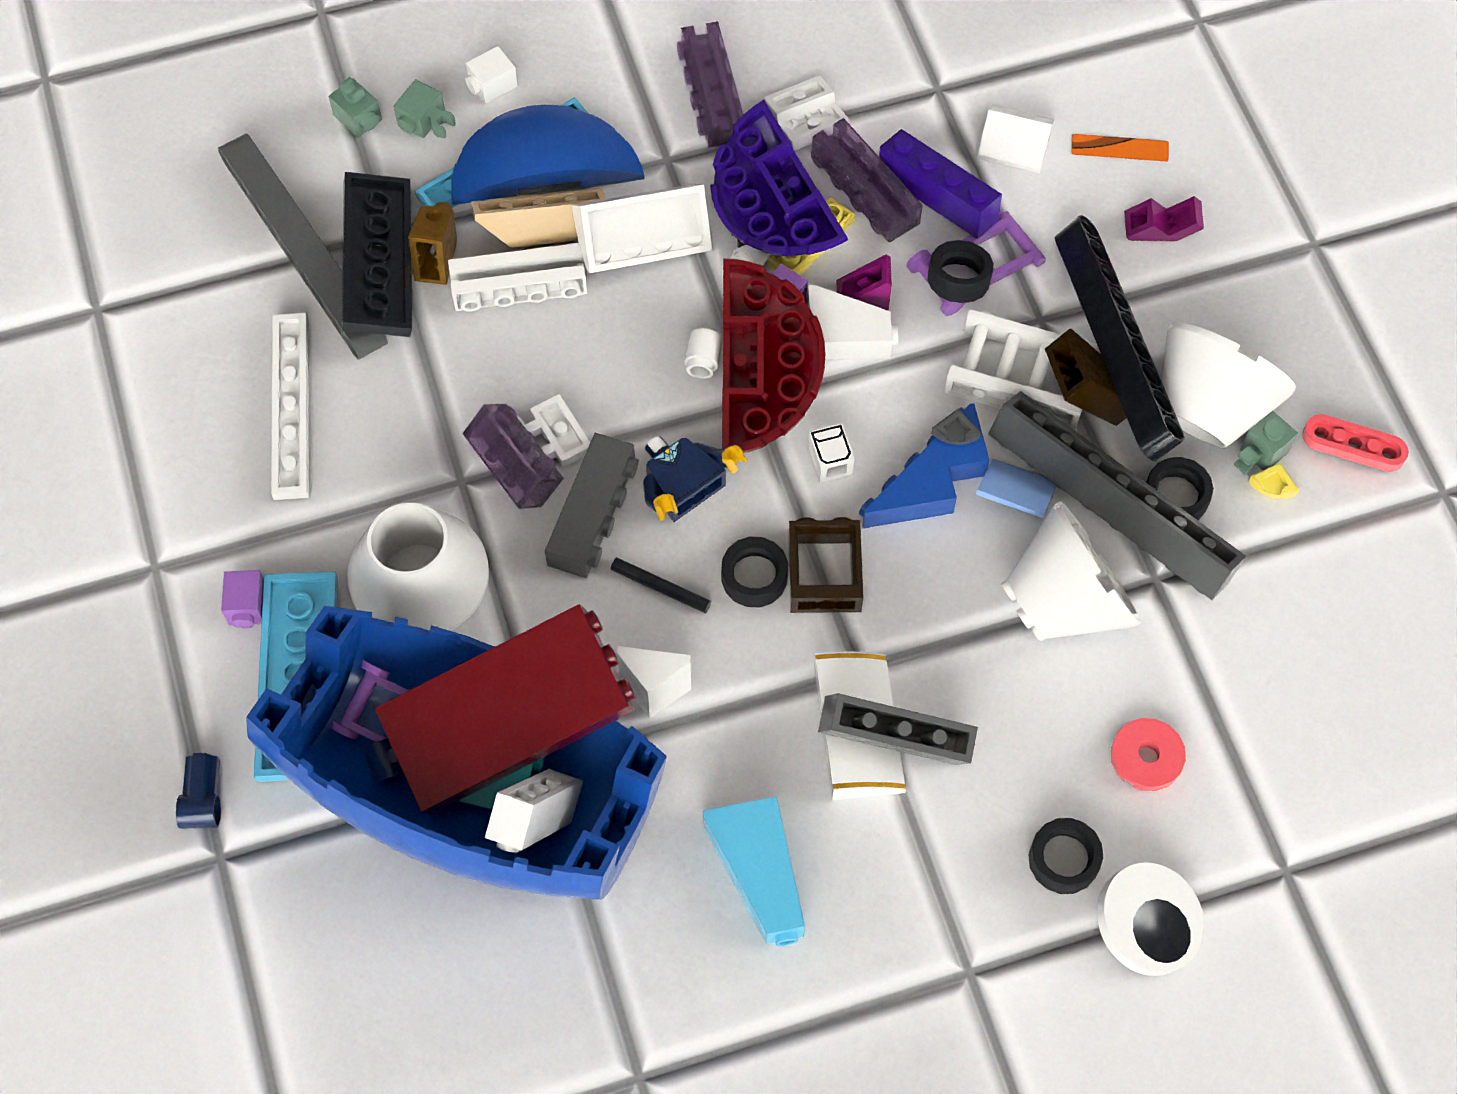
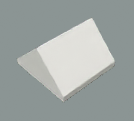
(1015, 138)
(655, 676)

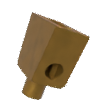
(433, 227)

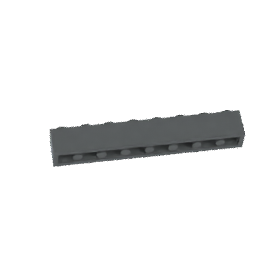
(1116, 495)

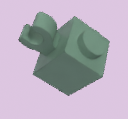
(355, 107)
(422, 110)
(1266, 443)

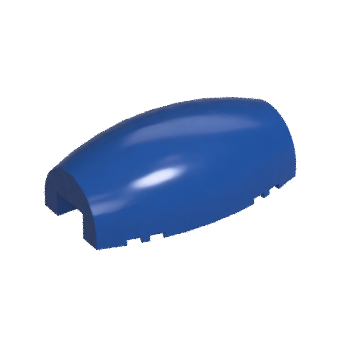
(295, 735)

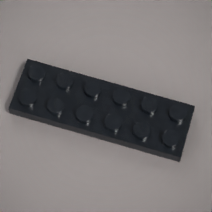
(376, 255)

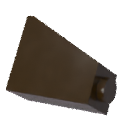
(1084, 377)

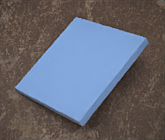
(1016, 488)

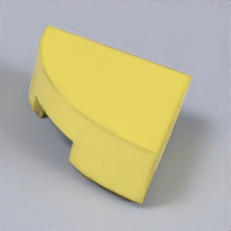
(1274, 482)

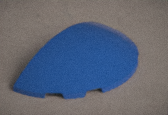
(541, 149)

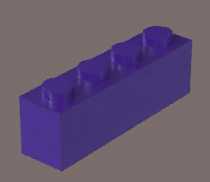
(942, 184)

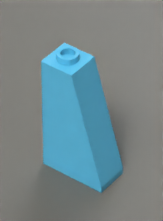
(758, 862)

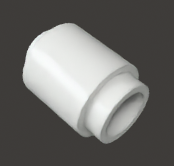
(703, 352)

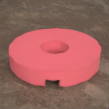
(1151, 734)

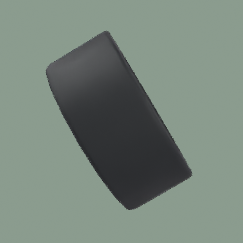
(960, 289)
(1193, 473)
(754, 547)
(1078, 831)

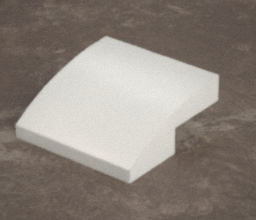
(805, 110)

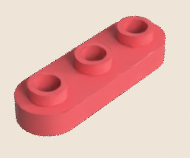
(1370, 442)

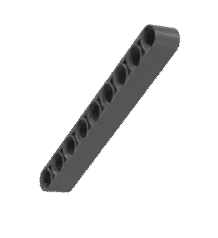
(294, 236)

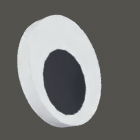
(1150, 919)

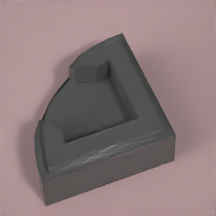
(956, 429)

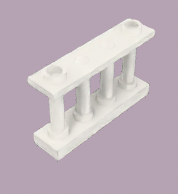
(997, 389)

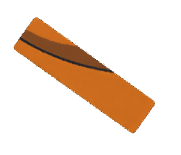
(1120, 147)

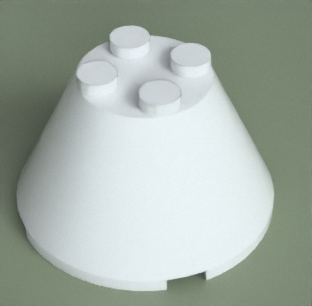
(1066, 584)

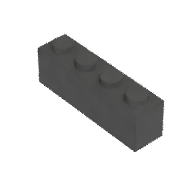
(590, 505)
(897, 729)

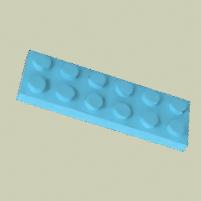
(288, 610)

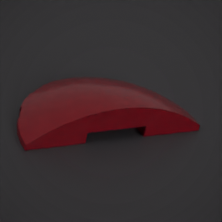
(769, 356)

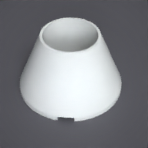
(1216, 386)
(435, 595)

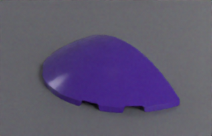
(767, 193)

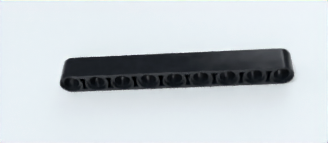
(1119, 339)

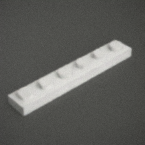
(290, 407)

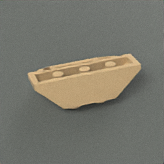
(533, 218)

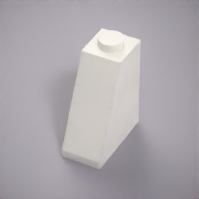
(852, 326)

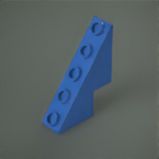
(927, 481)

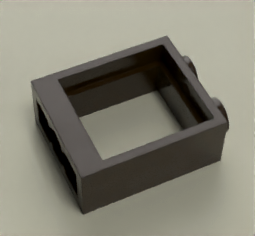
(825, 597)

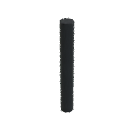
(660, 585)

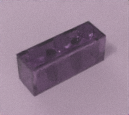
(513, 455)

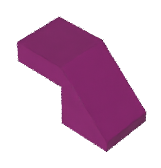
(1155, 223)

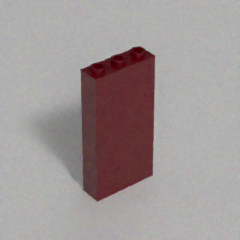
(506, 708)

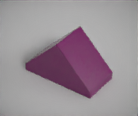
(869, 283)

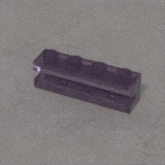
(711, 81)
(866, 181)

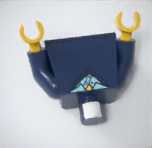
(685, 474)

